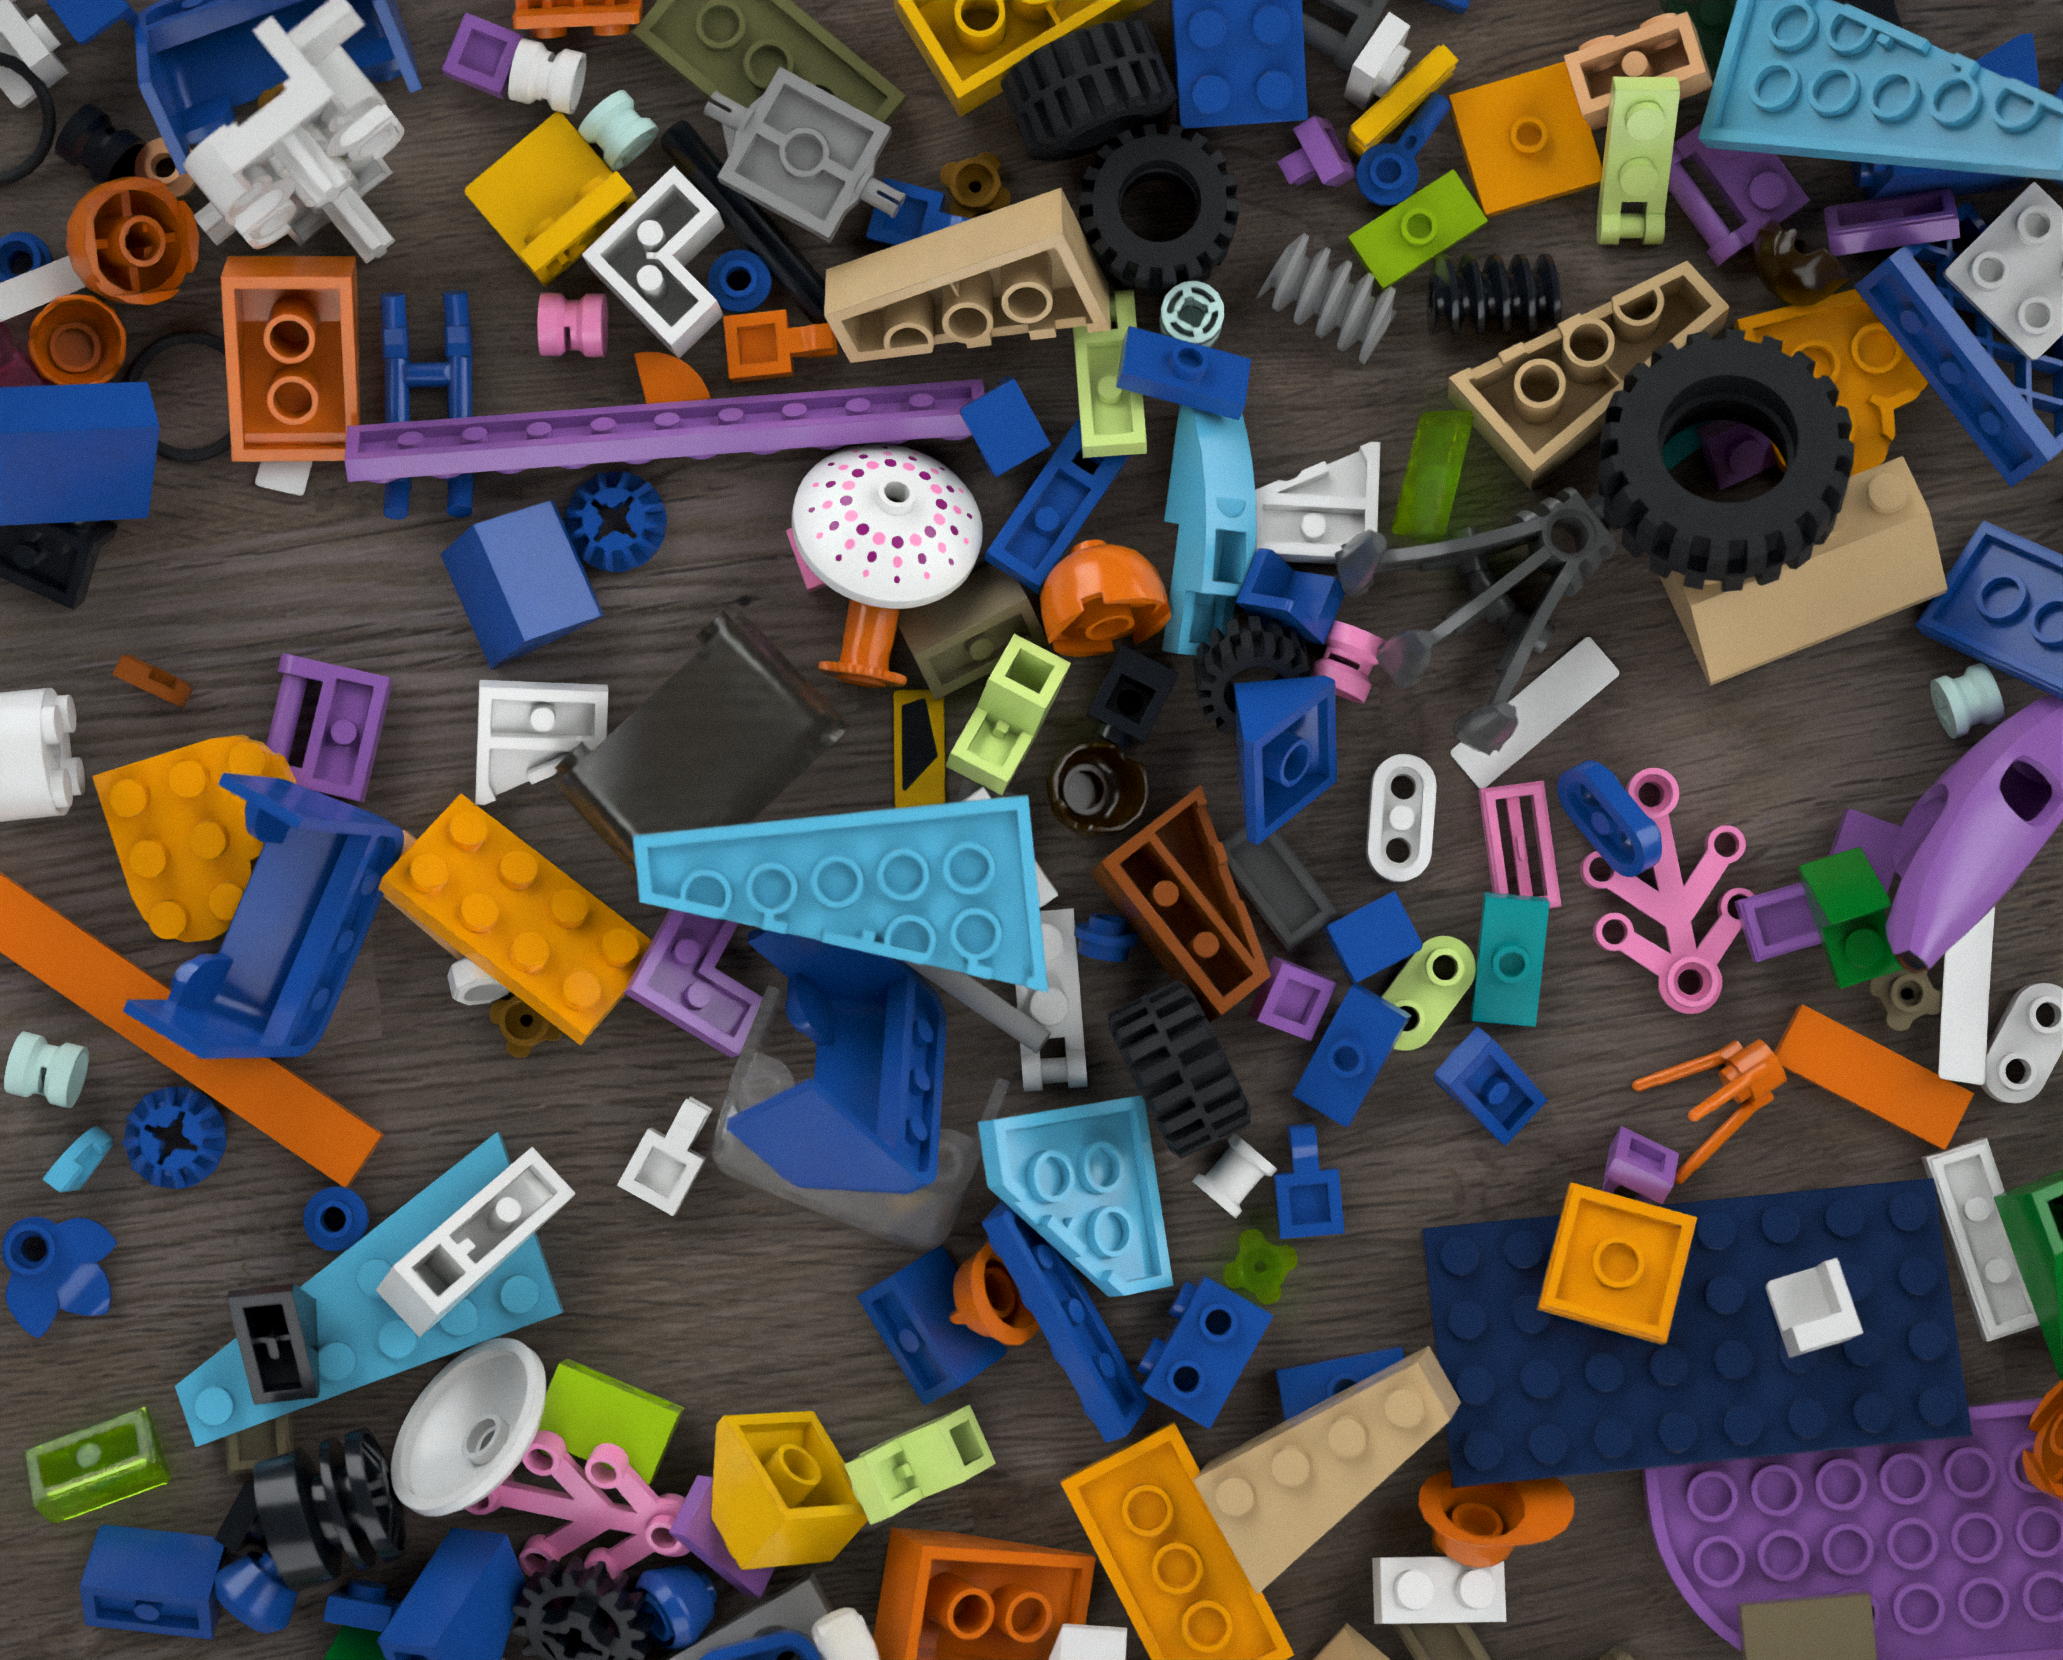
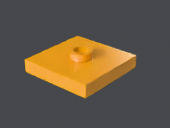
(1525, 140)
(1617, 1263)

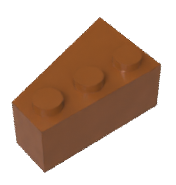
(1185, 905)

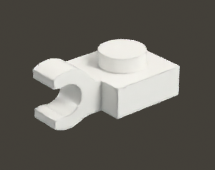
(665, 1164)

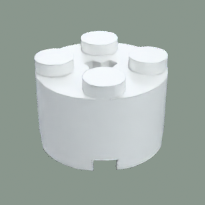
(36, 756)

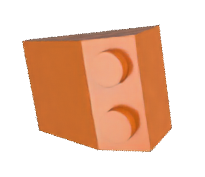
(291, 356)
(977, 1597)

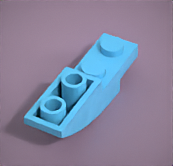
(1216, 515)

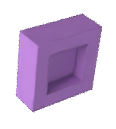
(482, 55)
(1734, 451)
(1292, 998)

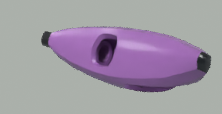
(1976, 833)

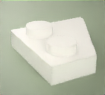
(1320, 508)
(531, 729)

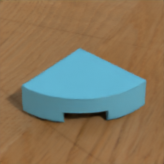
(79, 1160)

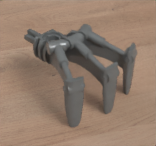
(1409, 652)

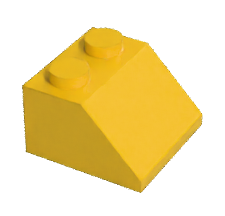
(781, 1491)

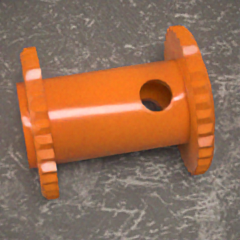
(866, 648)

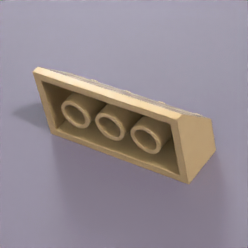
(1867, 569)

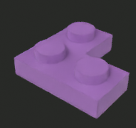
(684, 986)

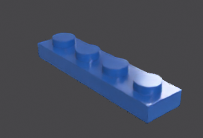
(1070, 1323)

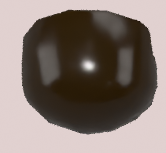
(1788, 272)
(1097, 789)

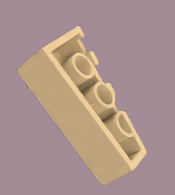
(969, 283)
(1554, 391)
(1314, 1468)

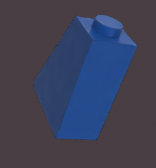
(459, 1602)

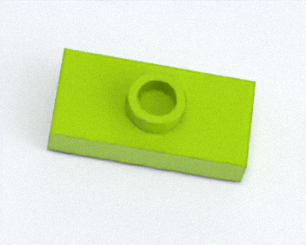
(1417, 230)

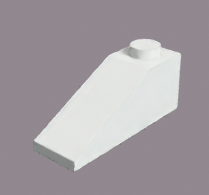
(474, 1242)

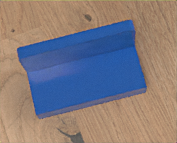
(914, 1322)
(152, 1581)

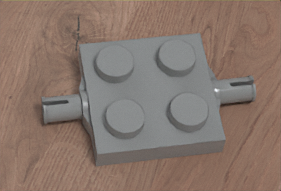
(804, 154)

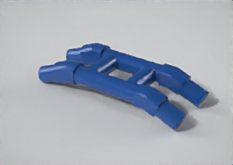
(402, 375)

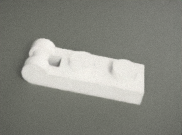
(1056, 1010)

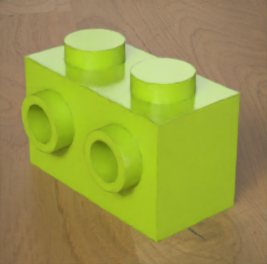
(599, 1409)

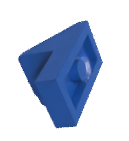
(1489, 1086)

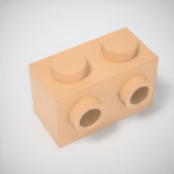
(1660, 48)

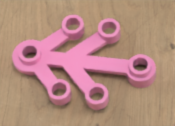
(1674, 905)
(588, 1507)

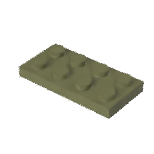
(744, 42)

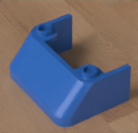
(206, 59)
(291, 932)
(877, 1072)

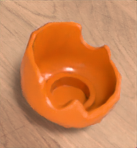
(77, 341)

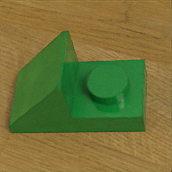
(1849, 916)

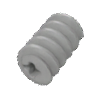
(1330, 297)

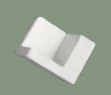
(1813, 1308)

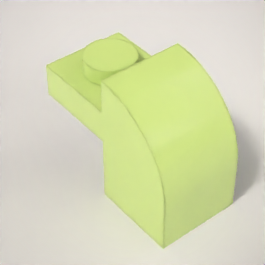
(1008, 714)
(919, 1464)

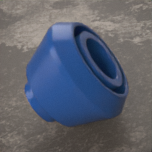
(256, 1592)
(680, 1604)

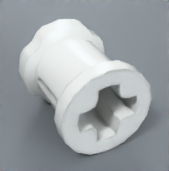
(1234, 1175)

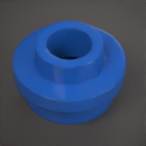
(20, 244)
(745, 300)
(1105, 937)
(355, 1212)

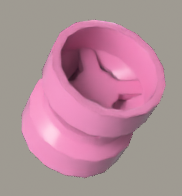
(573, 324)
(1357, 650)

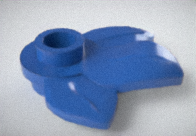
(63, 1278)

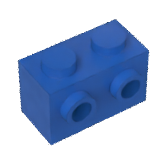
(1203, 1350)

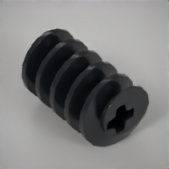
(1494, 292)

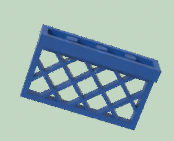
(1963, 364)

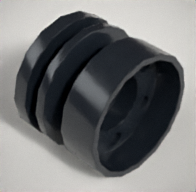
(316, 1513)

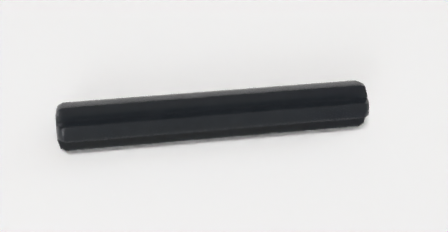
(747, 220)

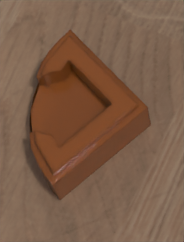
(153, 680)

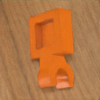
(764, 345)

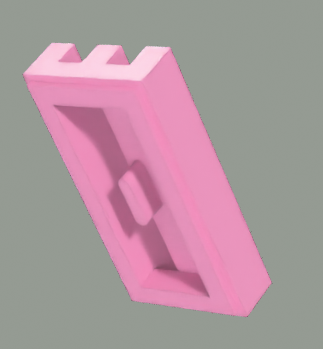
(1511, 794)

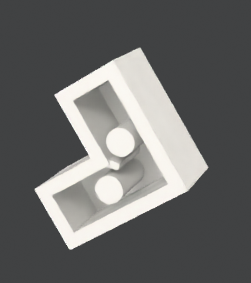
(646, 257)

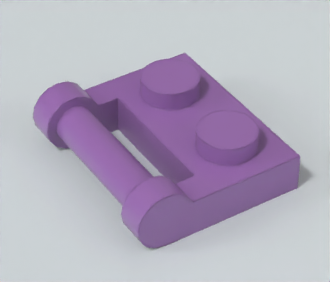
(1750, 183)
(343, 727)

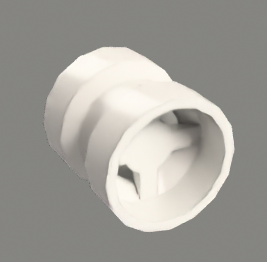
(542, 75)

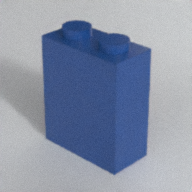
(76, 452)

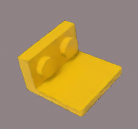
(551, 197)

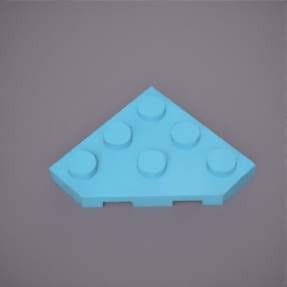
(1086, 1188)

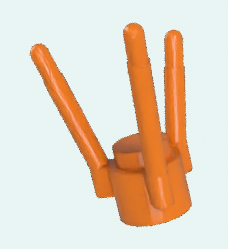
(1748, 1076)

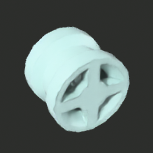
(618, 130)
(1967, 700)

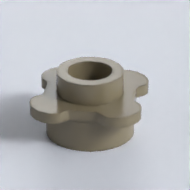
(1901, 1011)

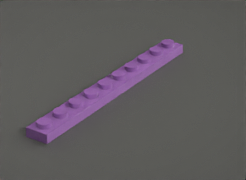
(658, 431)

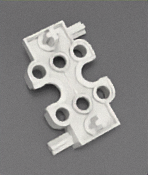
(307, 150)

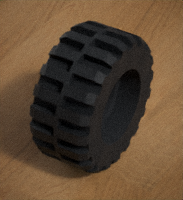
(1738, 384)

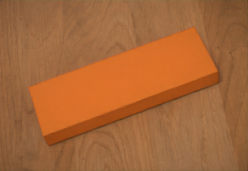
(1872, 1077)

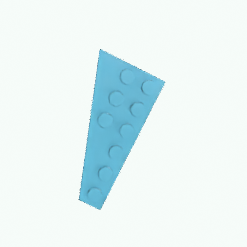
(1867, 91)
(898, 883)
(360, 1332)

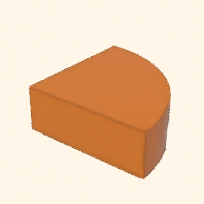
(668, 379)

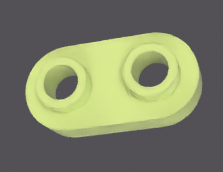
(1427, 994)

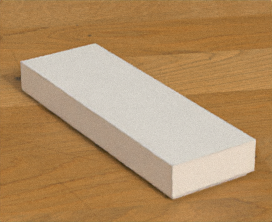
(1993, 1282)

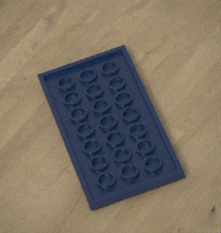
(1586, 1400)

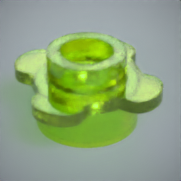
(1265, 1284)

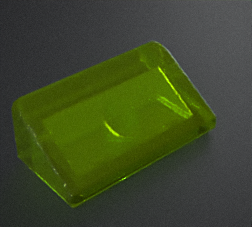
(1432, 474)
(96, 1466)

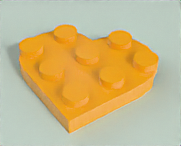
(1857, 356)
(185, 834)

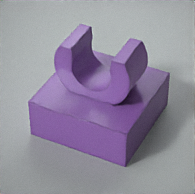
(1320, 156)
(1640, 1166)

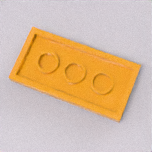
(517, 918)
(1171, 1555)

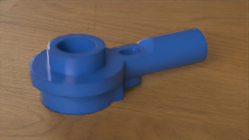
(1389, 171)

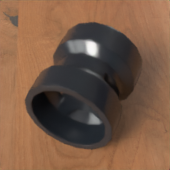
(95, 144)

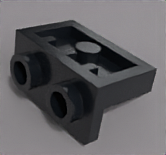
(54, 557)

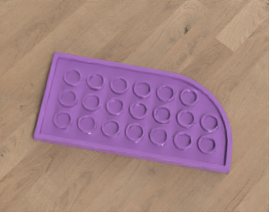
(1935, 1530)

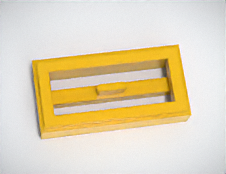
(1401, 100)

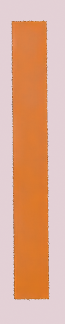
(253, 1088)

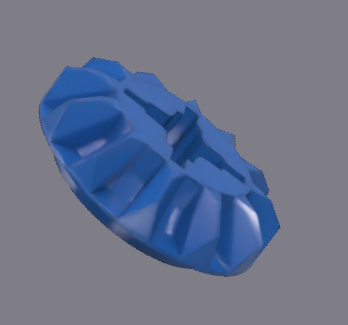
(616, 550)
(202, 1125)

